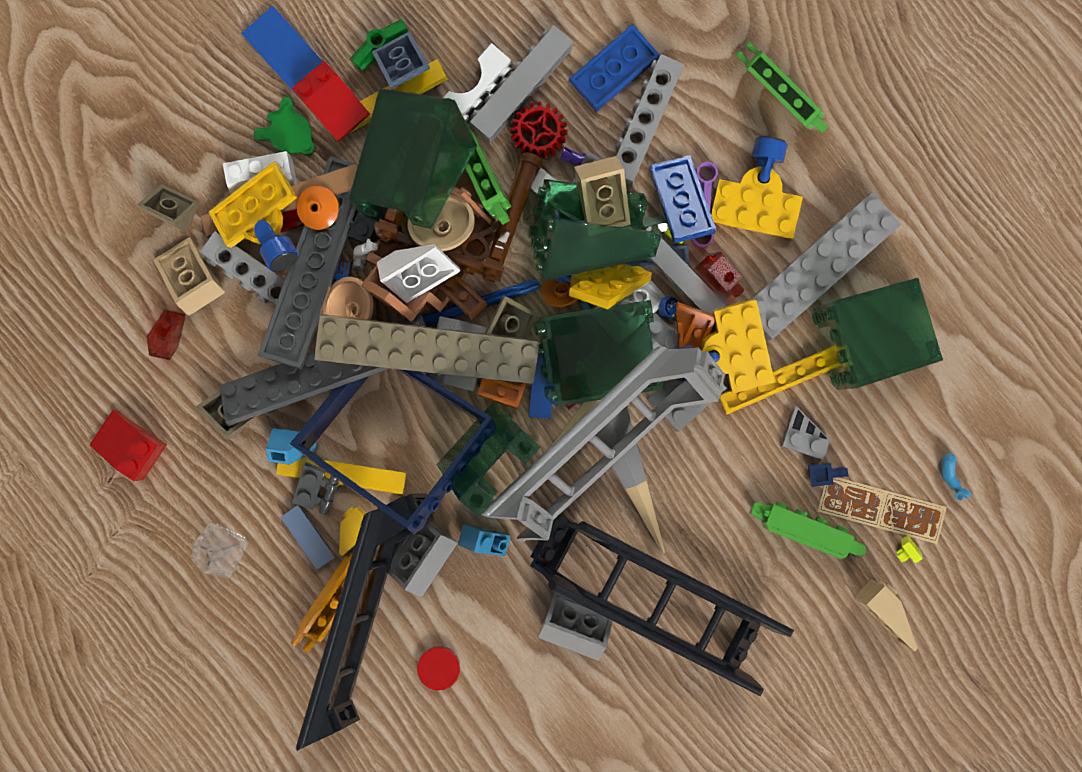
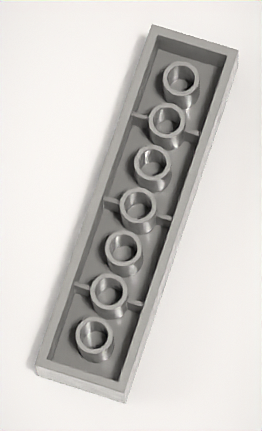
(823, 264)

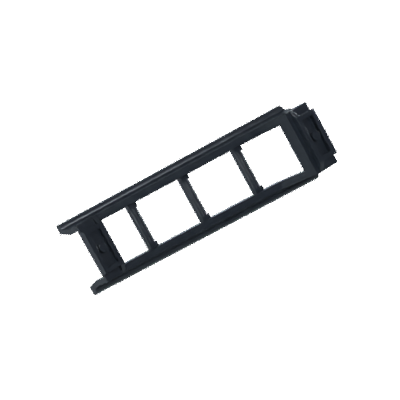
(374, 531)
(550, 553)

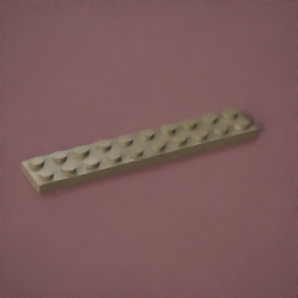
(425, 349)

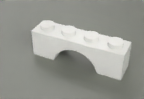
(493, 66)

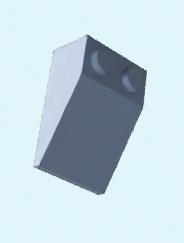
(400, 60)

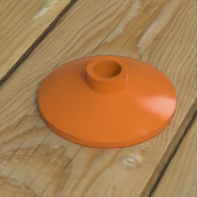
(327, 207)
(557, 293)

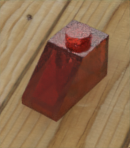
(165, 335)

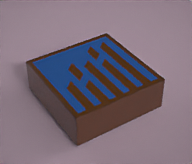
(343, 270)

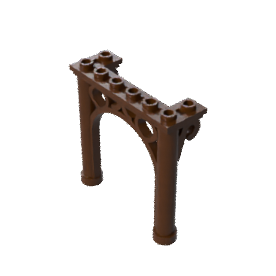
(492, 268)

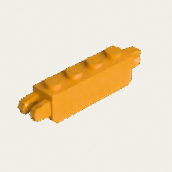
(321, 613)

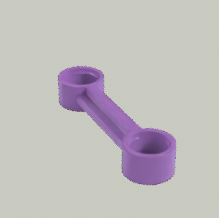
(706, 188)

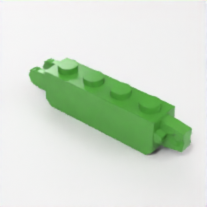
(783, 89)
(487, 183)
(807, 531)

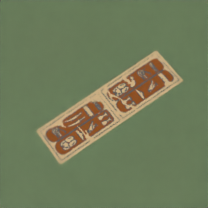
(883, 509)

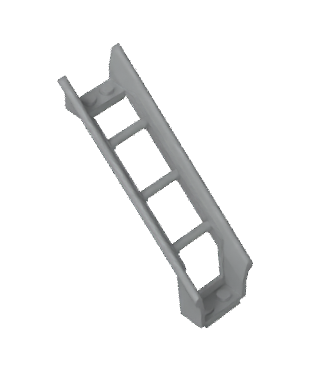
(701, 386)

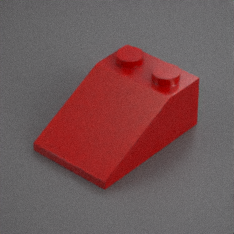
(331, 101)
(127, 446)

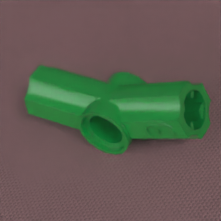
(363, 56)

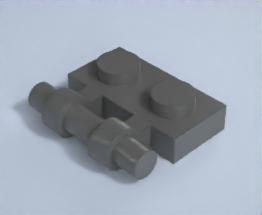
(309, 487)

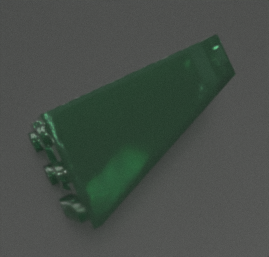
(411, 156)
(571, 246)
(879, 334)
(593, 350)
(471, 486)

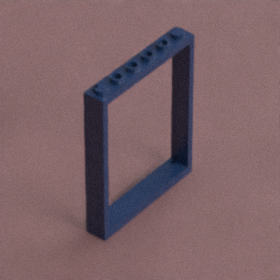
(340, 397)

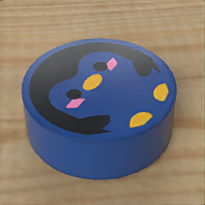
(668, 307)

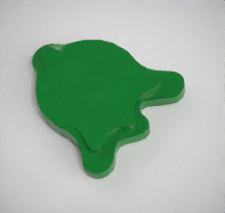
(288, 130)

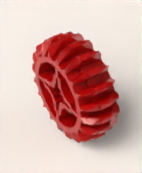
(530, 127)

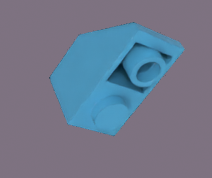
(279, 447)
(483, 540)

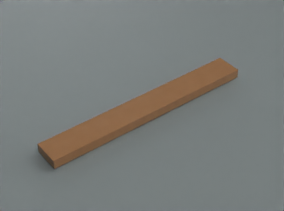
(336, 181)

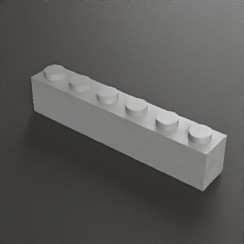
(521, 84)

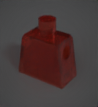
(714, 269)

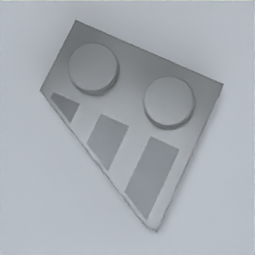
(804, 436)

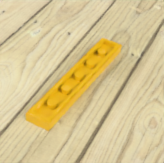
(417, 85)
(784, 378)
(363, 476)

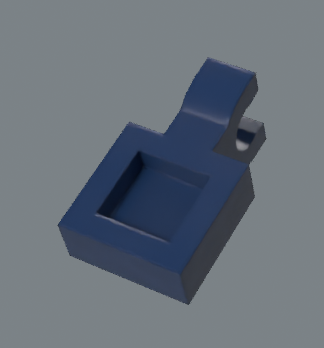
(823, 474)

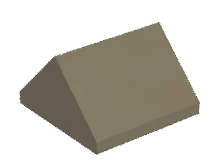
(170, 207)
(511, 319)
(213, 412)

